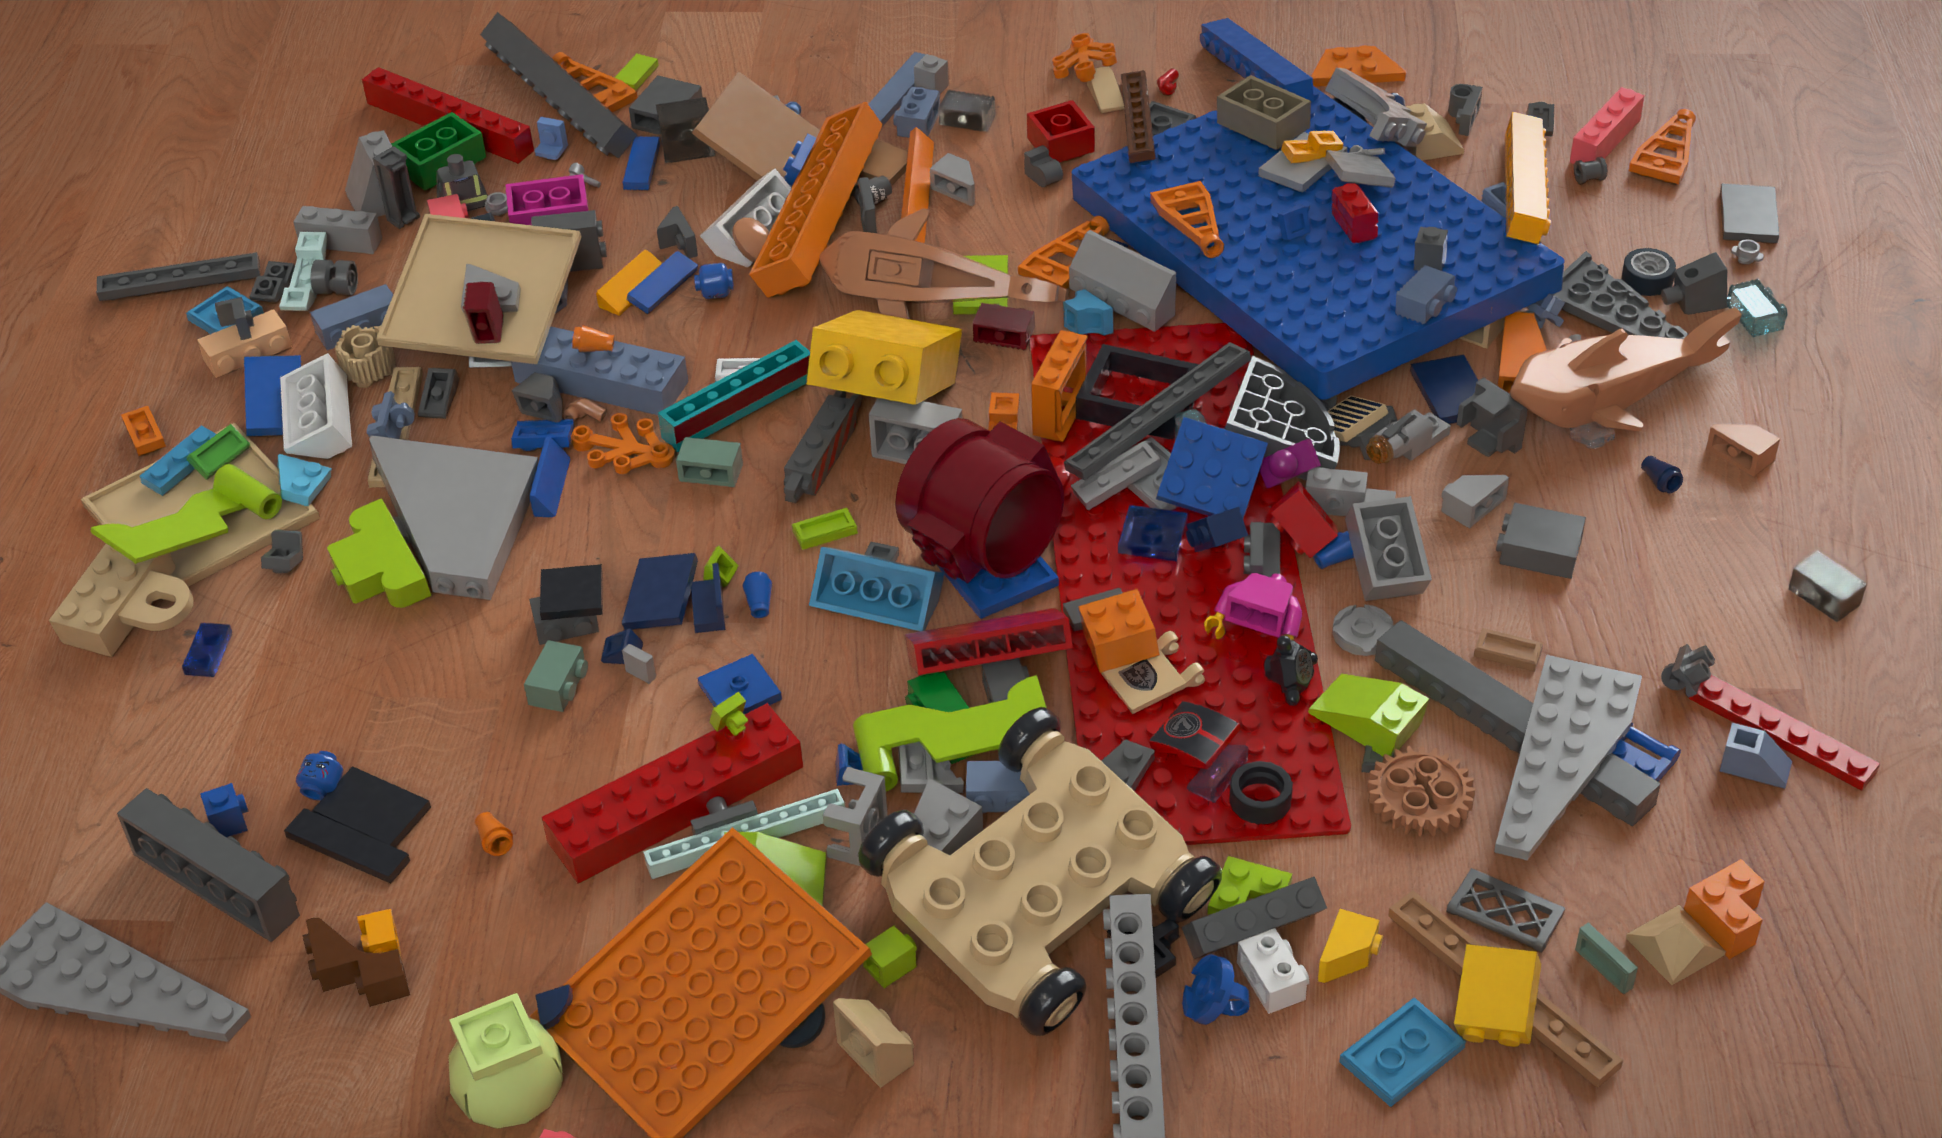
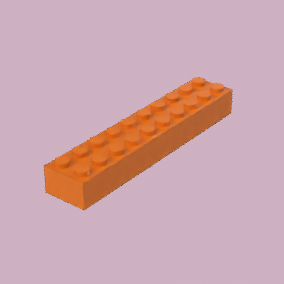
(816, 201)

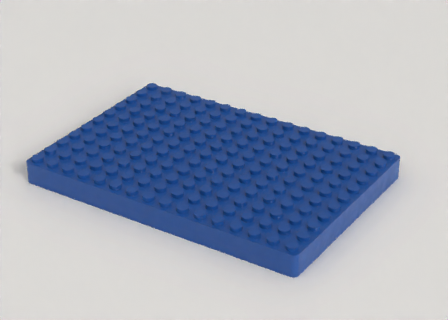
(1318, 299)

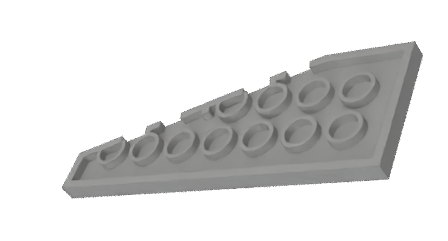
(1570, 732)

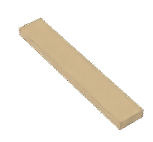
(405, 386)

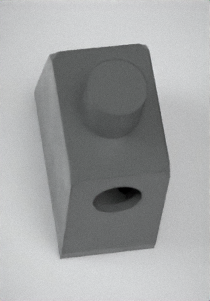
(1699, 286)

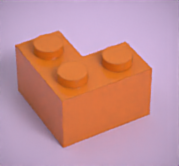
(1726, 905)

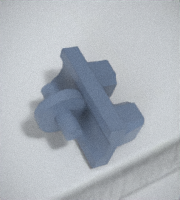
(1547, 308)
(390, 417)

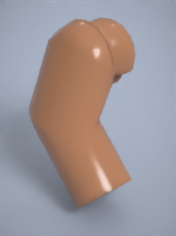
(582, 408)

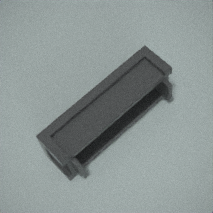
(395, 187)

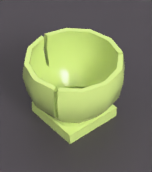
(503, 1064)

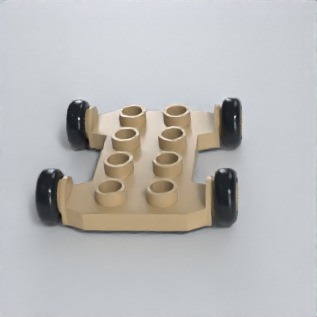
(1036, 874)

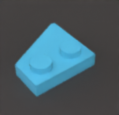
(300, 479)

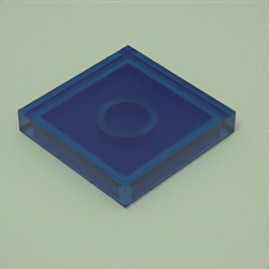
(1152, 533)

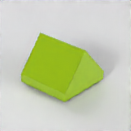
(727, 566)

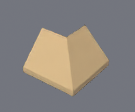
(1675, 944)

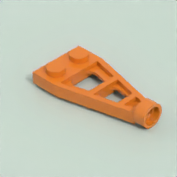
(614, 97)
(1660, 166)
(1187, 196)
(1042, 268)

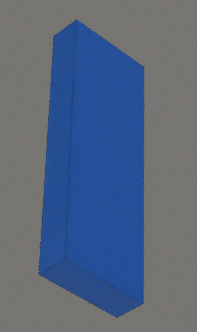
(641, 163)
(662, 282)

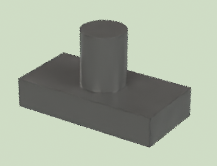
(722, 815)

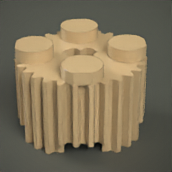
(362, 357)

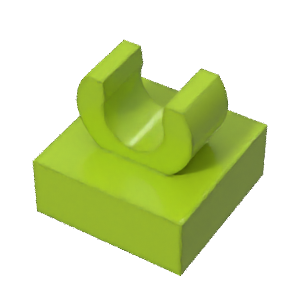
(730, 714)

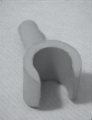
(1356, 149)
(576, 169)

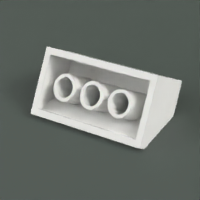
(759, 202)
(316, 409)

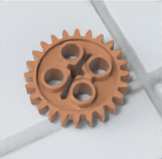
(1421, 791)

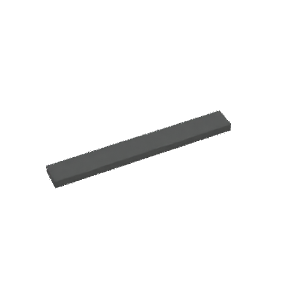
(1157, 411)

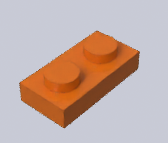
(143, 430)

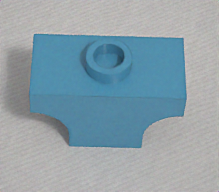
(1087, 314)

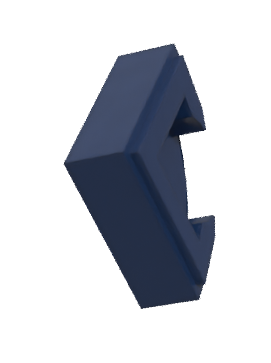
(553, 1005)

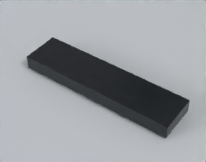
(347, 845)

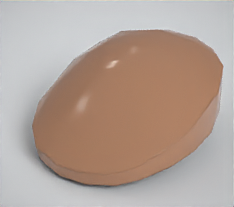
(749, 237)

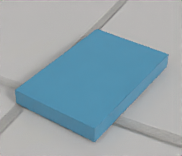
(1402, 1052)

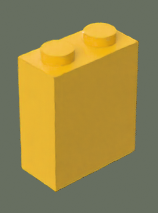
(1497, 995)

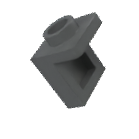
(234, 312)
(285, 551)

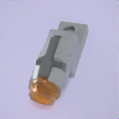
(1407, 437)

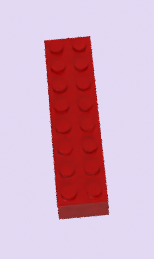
(670, 793)

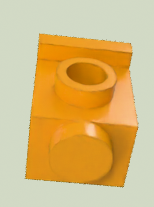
(378, 932)

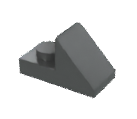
(676, 231)

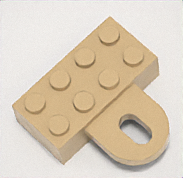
(118, 596)

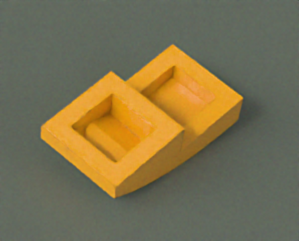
(1313, 148)

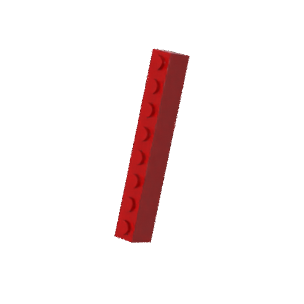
(424, 105)

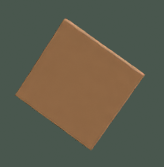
(752, 128)

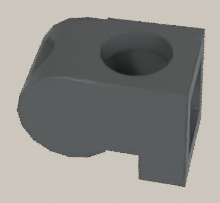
(1042, 167)

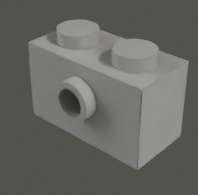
(1339, 485)

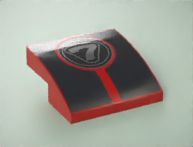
(1195, 734)

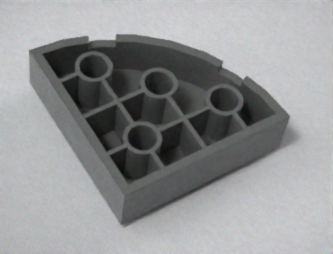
(1282, 414)

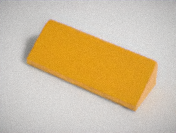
(613, 294)

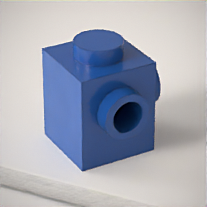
(225, 810)

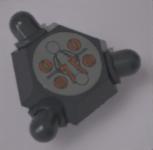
(1291, 668)

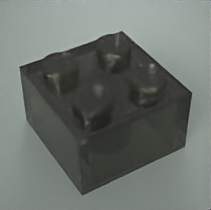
(676, 126)

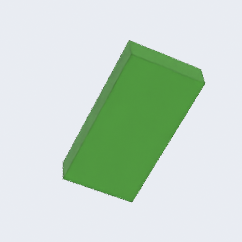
(218, 451)

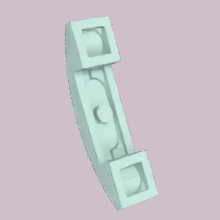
(299, 295)

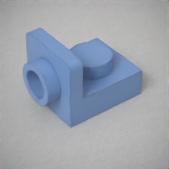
(552, 138)

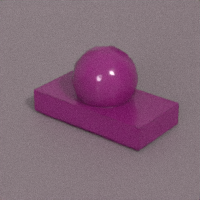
(1289, 463)

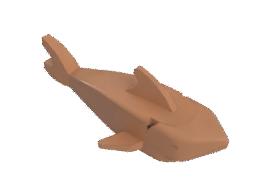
(907, 271)
(1608, 373)

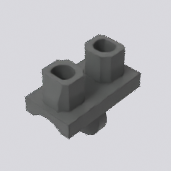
(1689, 669)

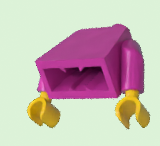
(1260, 605)

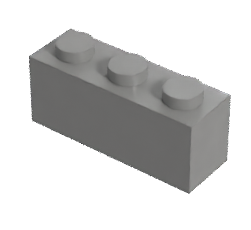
(344, 228)

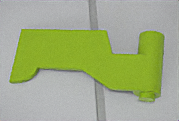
(196, 520)
(940, 732)

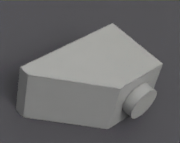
(953, 178)
(1473, 497)

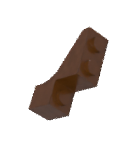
(341, 964)

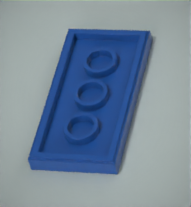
(263, 392)

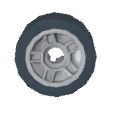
(1648, 271)

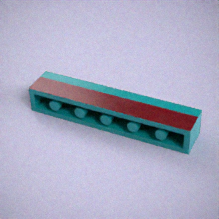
(735, 395)

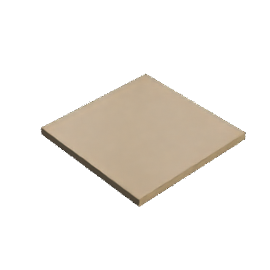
(428, 297)
(135, 504)

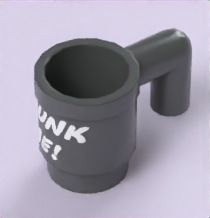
(879, 187)

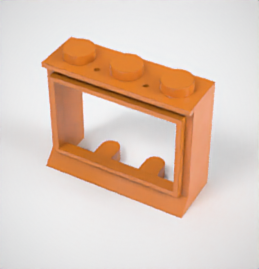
(1062, 367)

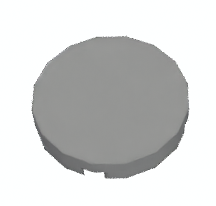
(1359, 628)

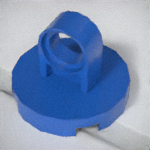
(1213, 990)

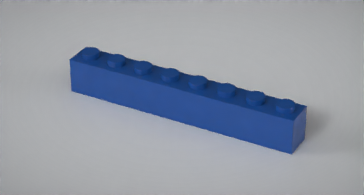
(1252, 57)

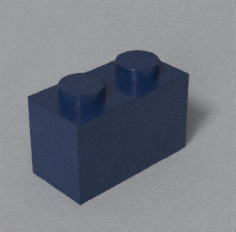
(1216, 530)

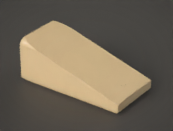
(1105, 90)

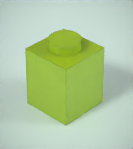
(891, 956)

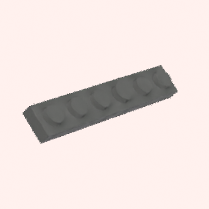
(178, 276)

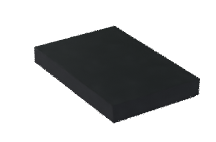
(373, 807)

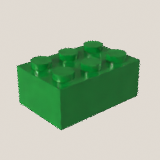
(434, 143)

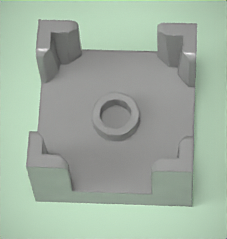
(859, 817)

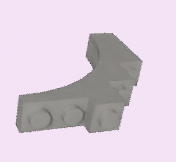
(1389, 117)

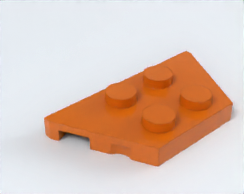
(1363, 61)

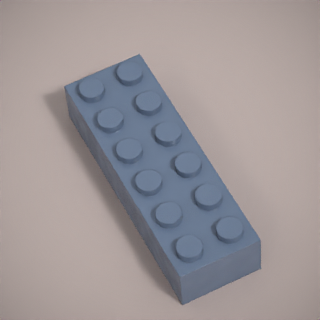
(625, 377)

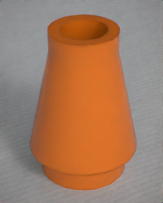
(591, 340)
(494, 836)

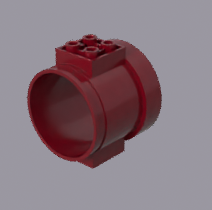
(979, 499)

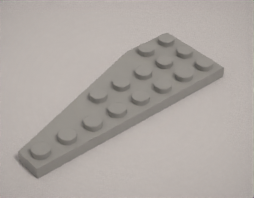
(82, 970)

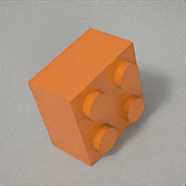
(1119, 630)

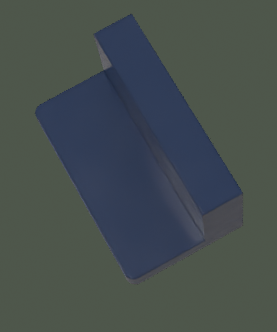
(708, 603)

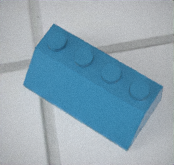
(875, 588)

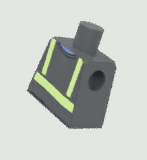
(463, 180)

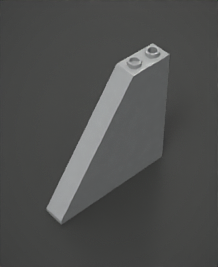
(457, 508)

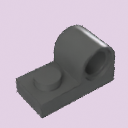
(1465, 105)

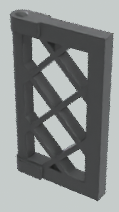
(1527, 902)

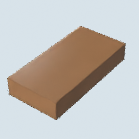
(1508, 649)

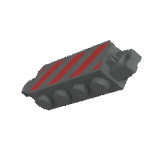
(821, 445)

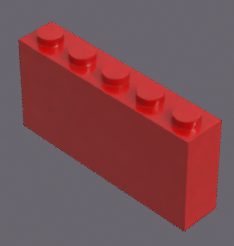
(988, 641)

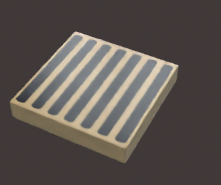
(1355, 416)

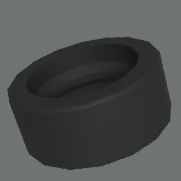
(1261, 773)

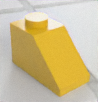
(1349, 945)

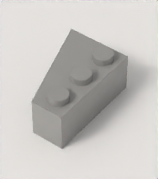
(948, 817)

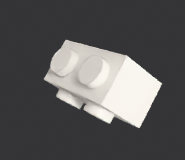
(1272, 970)

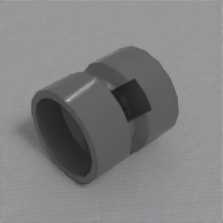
(332, 277)

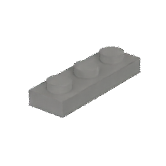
(1117, 475)

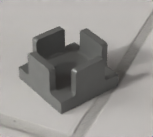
(1496, 418)

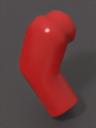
(1166, 81)

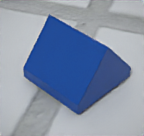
(846, 758)

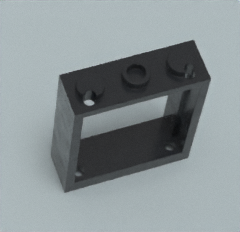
(1109, 411)

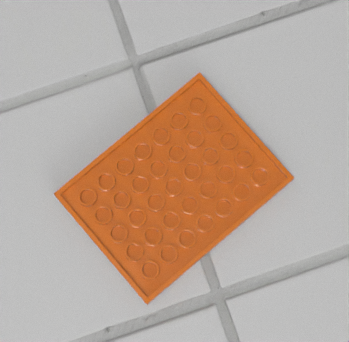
(703, 987)

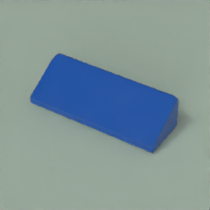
(549, 479)

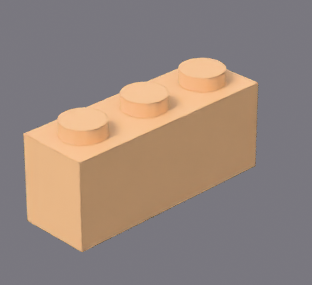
(226, 352)

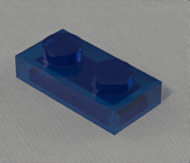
(207, 649)

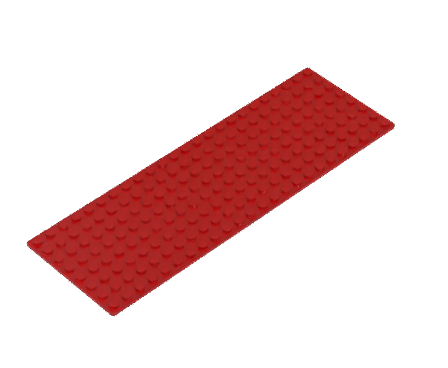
(1179, 600)

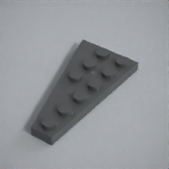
(1611, 302)

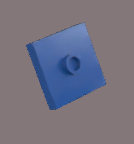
(744, 677)

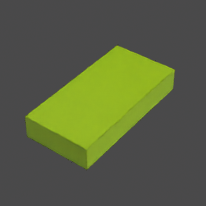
(637, 70)
(824, 528)

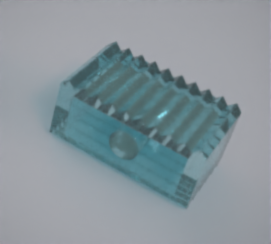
(1758, 307)

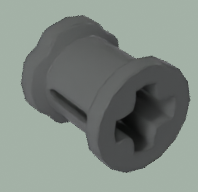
(1590, 170)

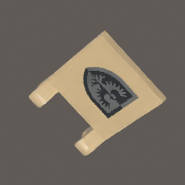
(1153, 678)

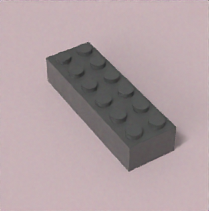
(209, 864)

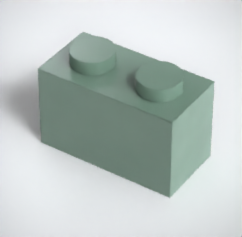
(709, 462)
(555, 676)

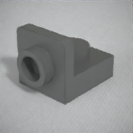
(1545, 112)

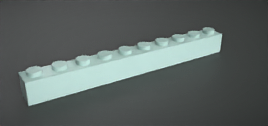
(775, 823)

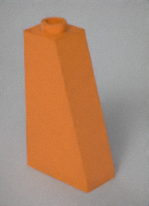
(1519, 342)

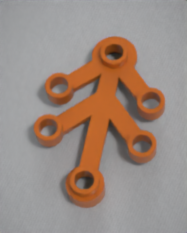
(1085, 69)
(656, 452)

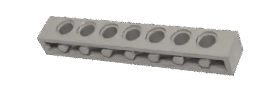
(1134, 915)

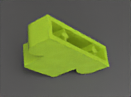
(377, 559)

